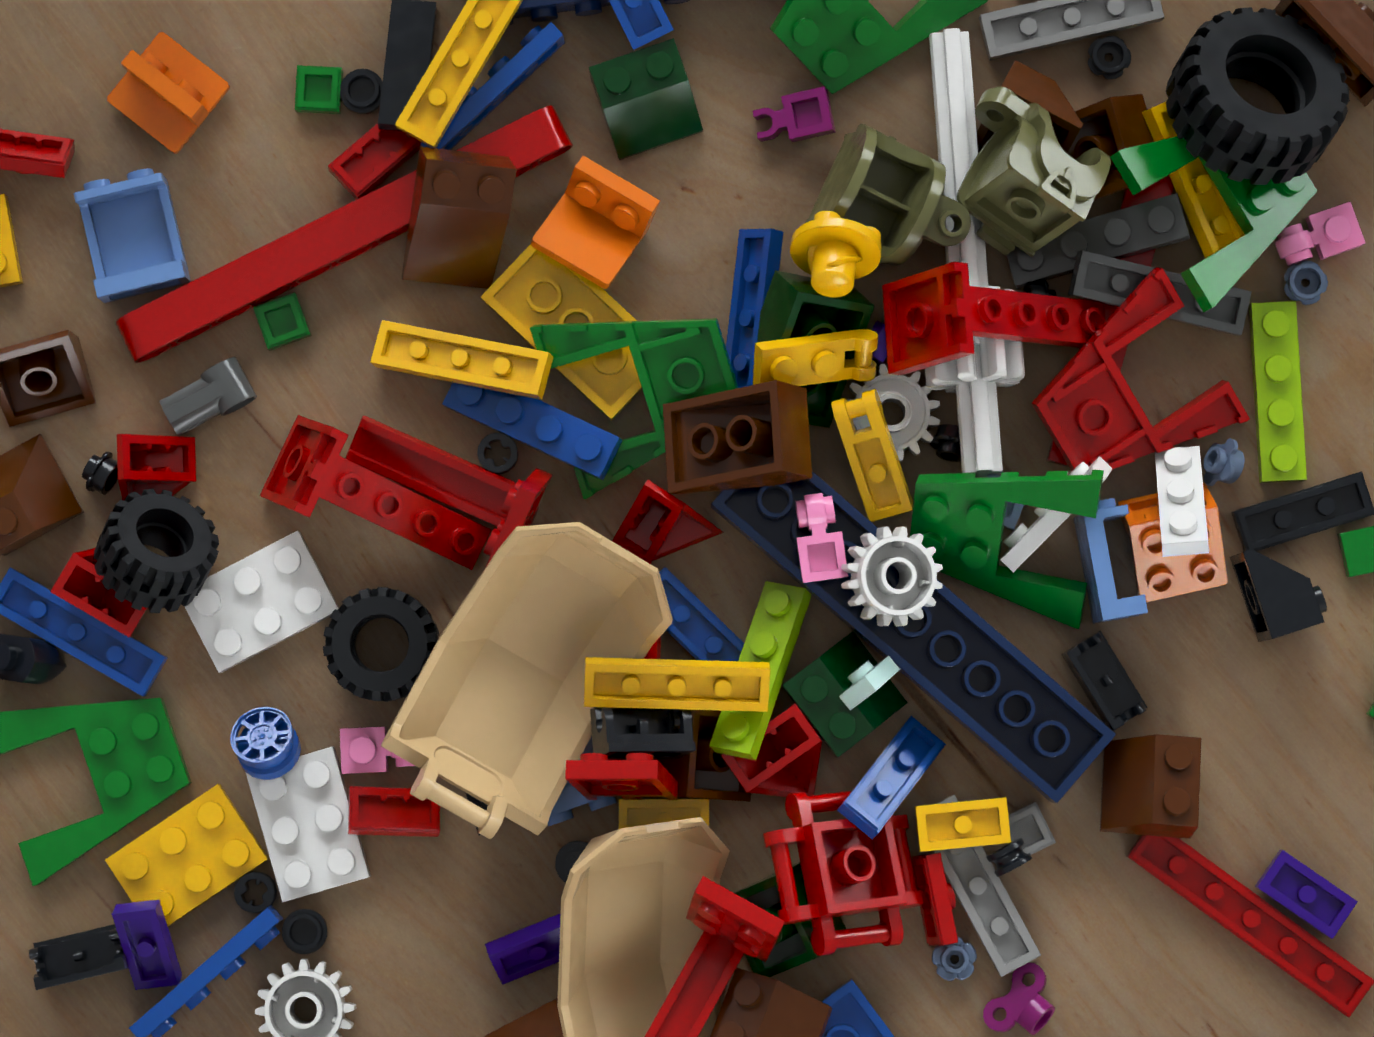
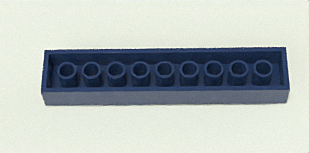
(945, 653)

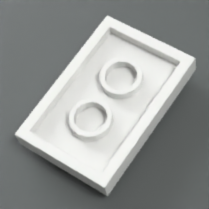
(260, 602)
(308, 827)

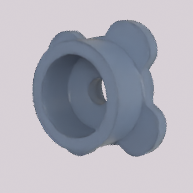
(1223, 463)

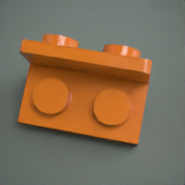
(167, 91)

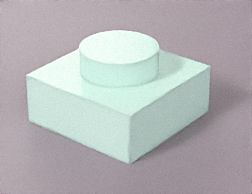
(868, 680)

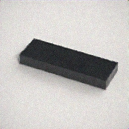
(406, 56)
(1303, 512)

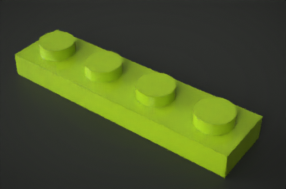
(1277, 392)
(768, 640)

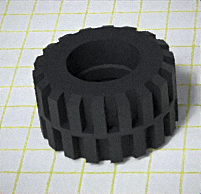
(146, 576)
(342, 636)

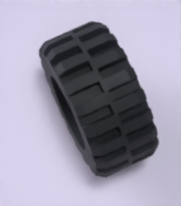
(1280, 59)

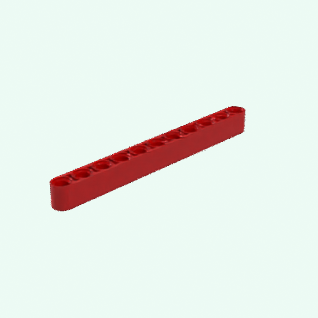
(317, 246)

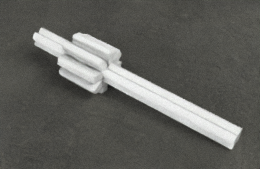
(994, 360)

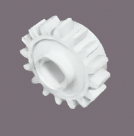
(913, 402)
(869, 580)
(308, 983)

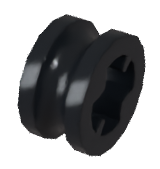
(507, 443)
(1009, 857)
(242, 887)

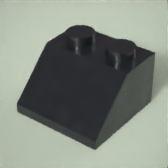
(1276, 596)

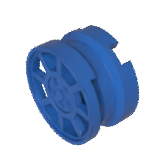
(267, 743)

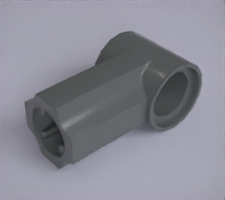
(219, 391)

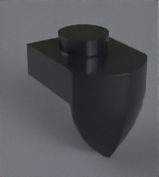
(29, 660)

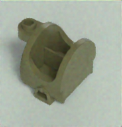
(1023, 178)
(892, 191)

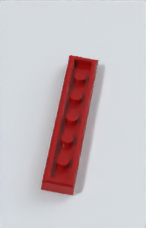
(1253, 920)

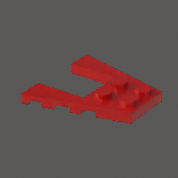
(1095, 411)

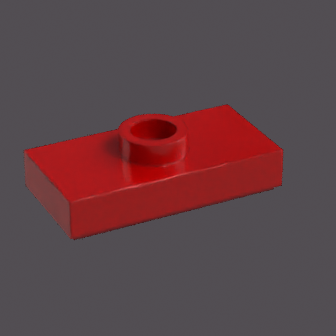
(35, 153)
(372, 159)
(391, 813)
(938, 899)

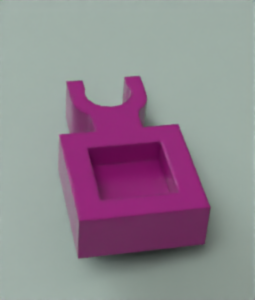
(803, 115)

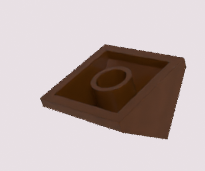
(43, 378)

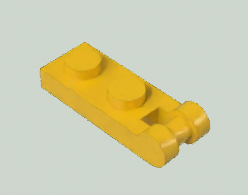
(816, 358)
(872, 457)

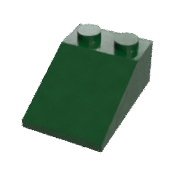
(798, 311)

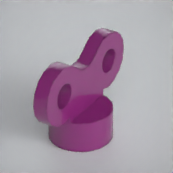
(1022, 1003)

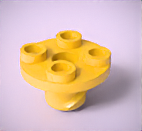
(835, 252)

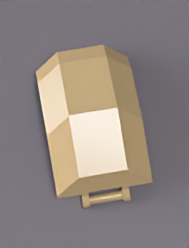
(507, 674)
(629, 926)

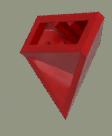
(155, 463)
(661, 525)
(83, 589)
(785, 759)

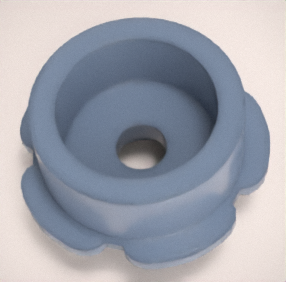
(1317, 282)
(961, 969)

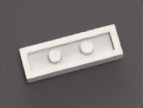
(1181, 501)
(1025, 540)

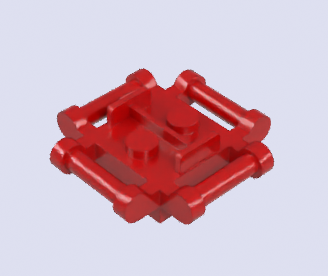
(843, 873)

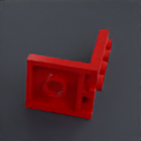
(938, 313)
(313, 470)
(449, 479)
(630, 777)
(730, 930)

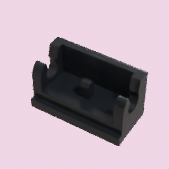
(1104, 681)
(642, 730)
(77, 957)

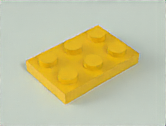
(189, 856)

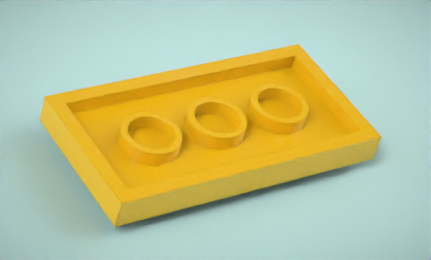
(546, 292)

